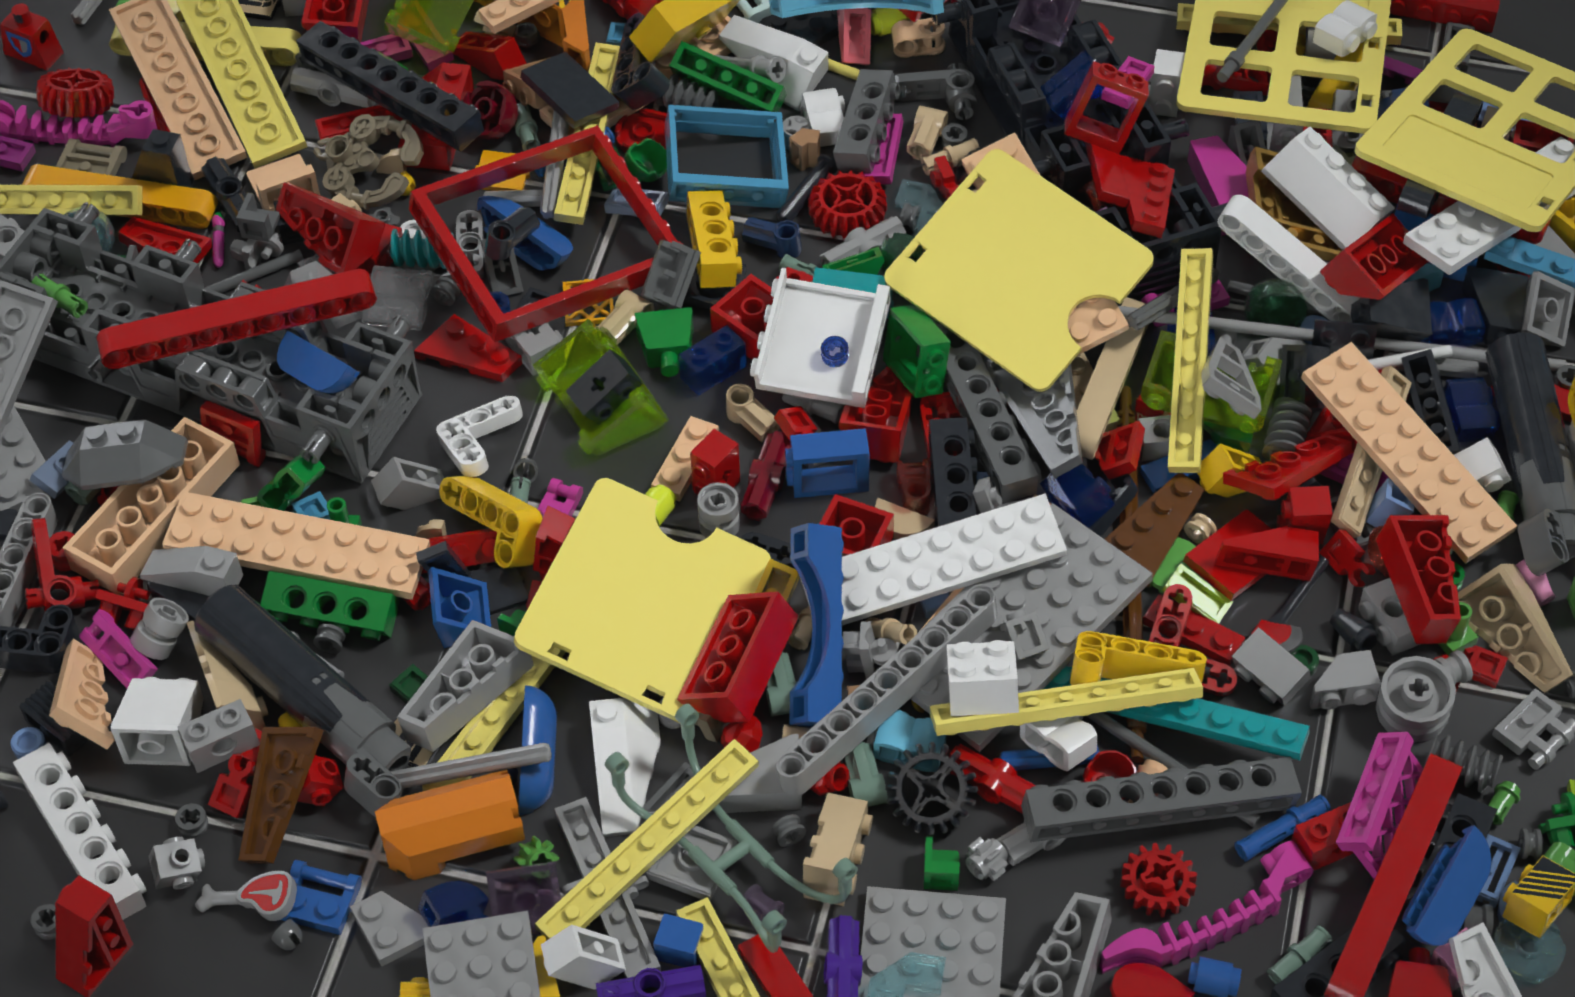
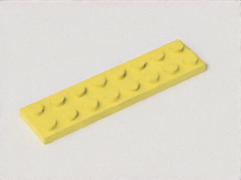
(243, 79)

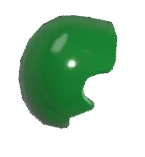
(646, 160)

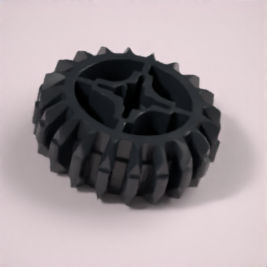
(908, 771)

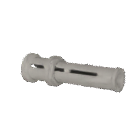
(772, 69)

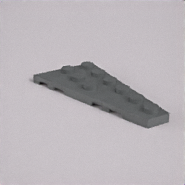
(1045, 417)

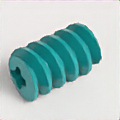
(413, 250)

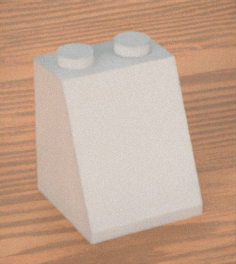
(149, 720)

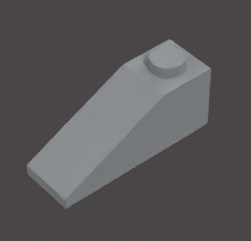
(193, 568)

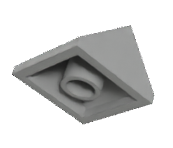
(1547, 309)

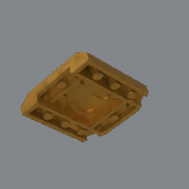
(1282, 209)

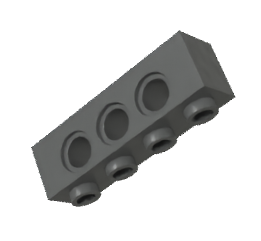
(866, 121)

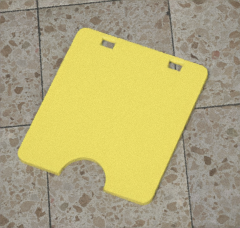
(1014, 266)
(634, 599)

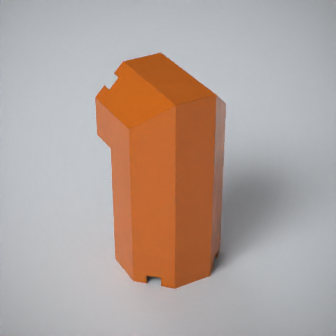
(449, 824)

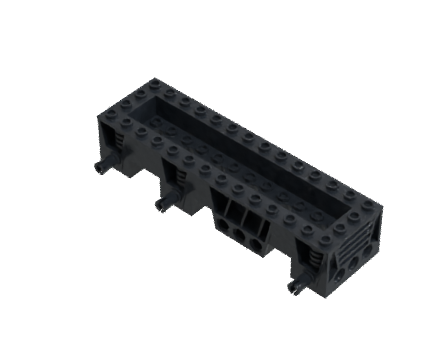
(1010, 80)

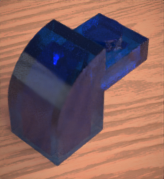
(452, 903)

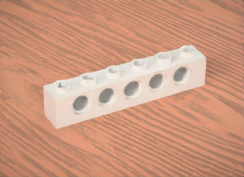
(36, 773)

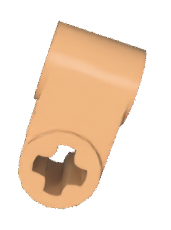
(916, 38)

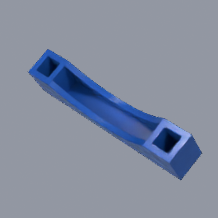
(818, 560)

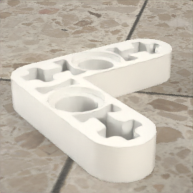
(466, 430)

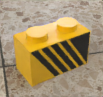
(1539, 896)

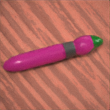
(218, 239)

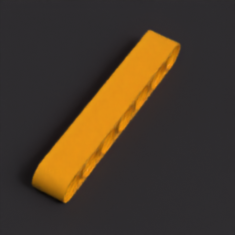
(159, 201)

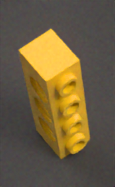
(713, 236)

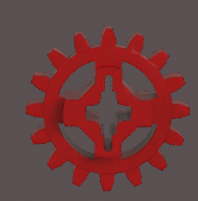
(1158, 881)

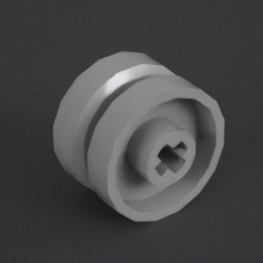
(1416, 697)

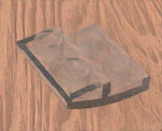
(399, 293)

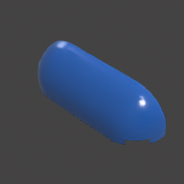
(542, 248)
(314, 365)
(538, 727)
(1449, 889)

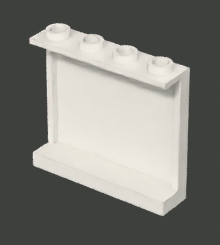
(799, 323)

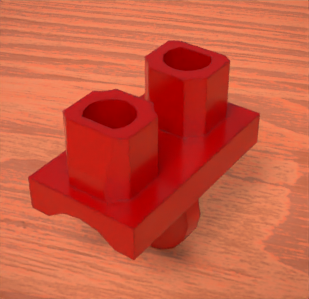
(129, 602)

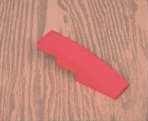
(855, 35)

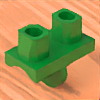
(1560, 828)

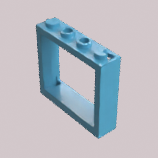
(735, 122)

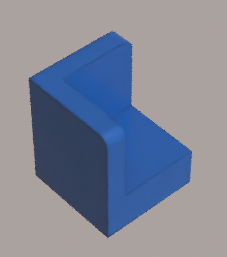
(677, 941)

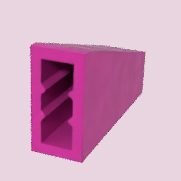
(1217, 170)

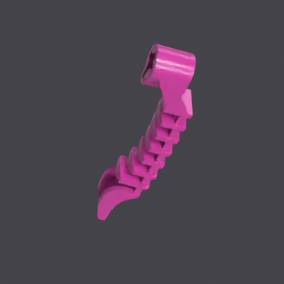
(133, 121)
(1286, 870)

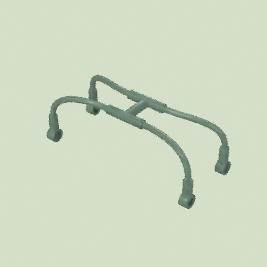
(773, 922)

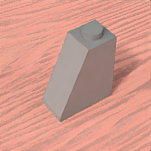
(762, 787)

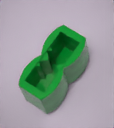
(290, 483)

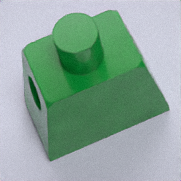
(664, 336)

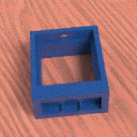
(828, 448)

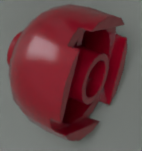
(496, 107)

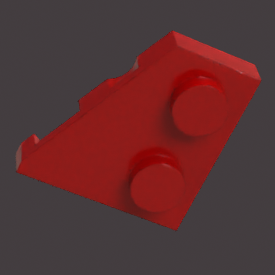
(1120, 450)

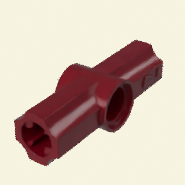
(766, 476)

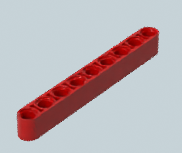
(235, 318)
(1394, 879)

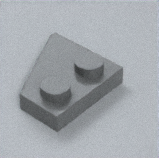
(389, 926)

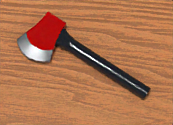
(1285, 635)

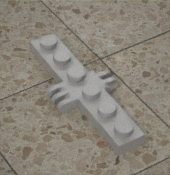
(619, 918)

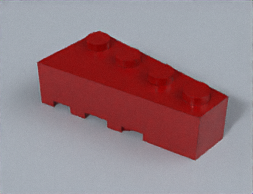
(1422, 574)

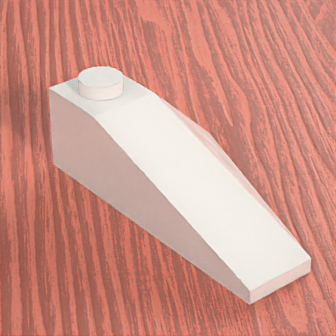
(804, 60)
(635, 733)

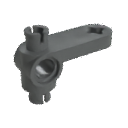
(951, 84)

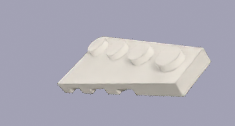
(1481, 965)

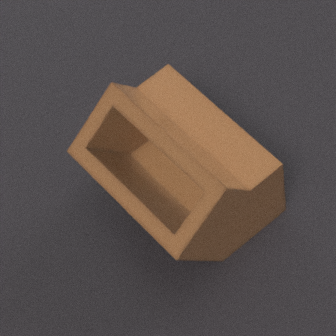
(804, 148)

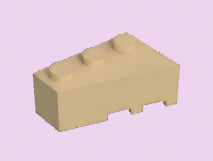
(838, 837)

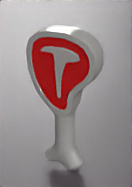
(268, 893)

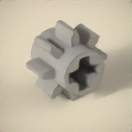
(986, 858)

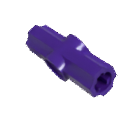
(843, 960)
(671, 983)

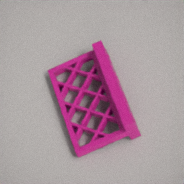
(1373, 798)

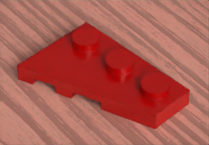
(163, 237)
(468, 347)

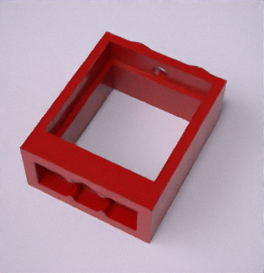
(1098, 132)

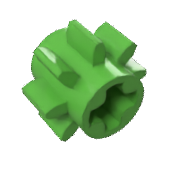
(530, 851)

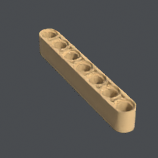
(1107, 384)

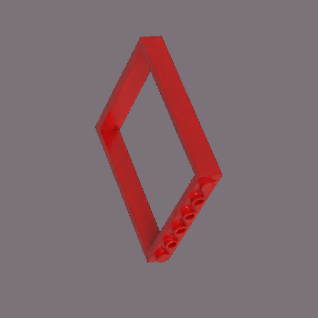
(532, 315)

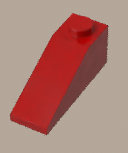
(489, 53)
(1277, 552)

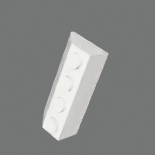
(1327, 188)

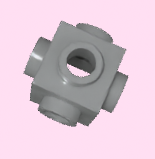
(176, 863)

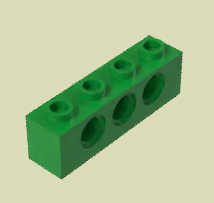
(728, 79)
(284, 588)

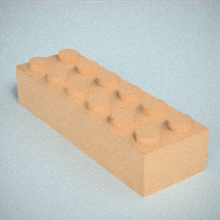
(137, 516)

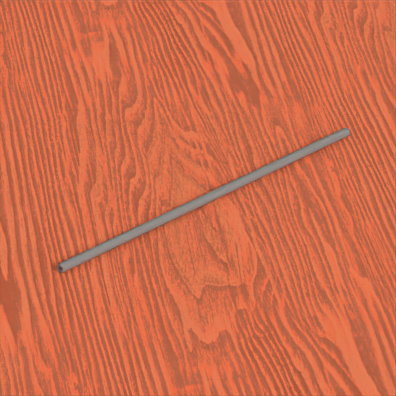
(1307, 335)

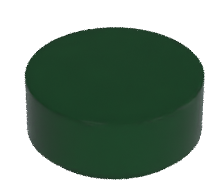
(1307, 657)

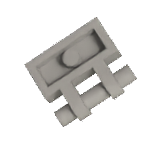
(1528, 722)

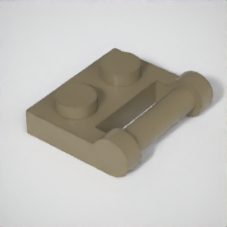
(92, 157)

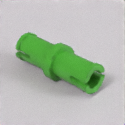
(63, 295)

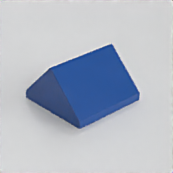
(456, 603)

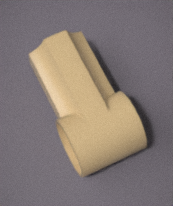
(927, 129)
(622, 318)
(749, 413)

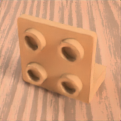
(269, 179)

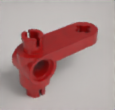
(77, 591)

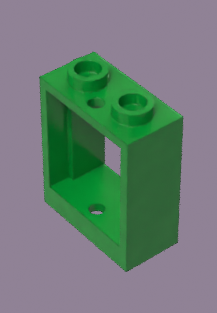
(922, 375)

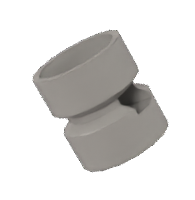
(718, 508)
(159, 628)

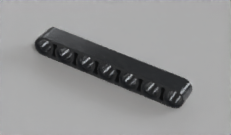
(1419, 199)

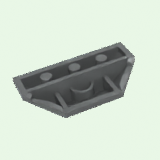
(122, 454)

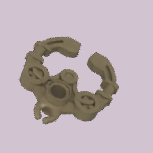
(351, 154)

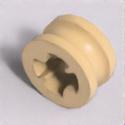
(1199, 528)

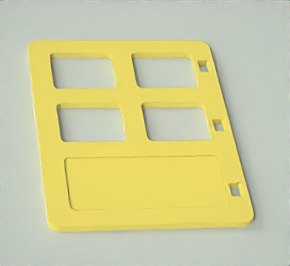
(1283, 64)
(1472, 161)

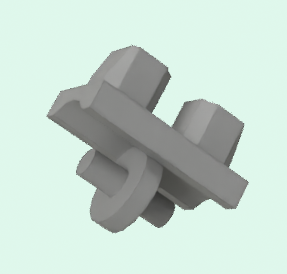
(254, 250)
(864, 650)

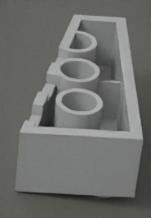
(462, 685)
(1072, 953)

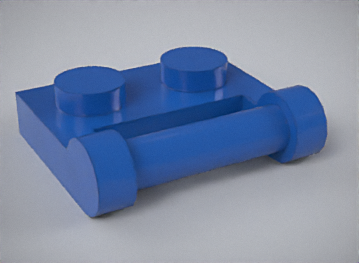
(319, 908)

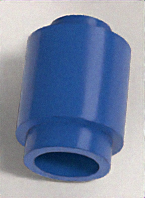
(1214, 977)

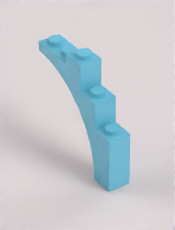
(790, 8)

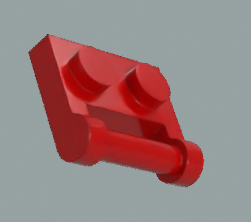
(237, 428)

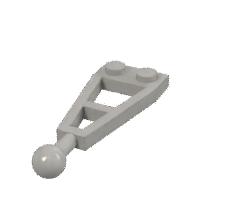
(1240, 395)

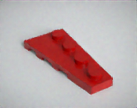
(1149, 194)
(1289, 467)

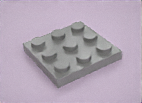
(482, 958)

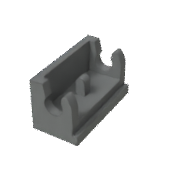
(670, 274)

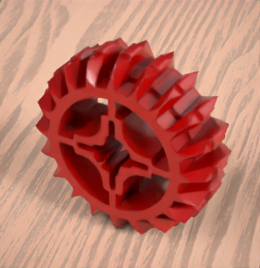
(75, 92)
(847, 196)

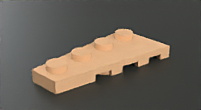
(80, 697)

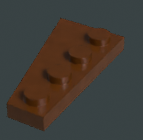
(1157, 523)
(277, 783)

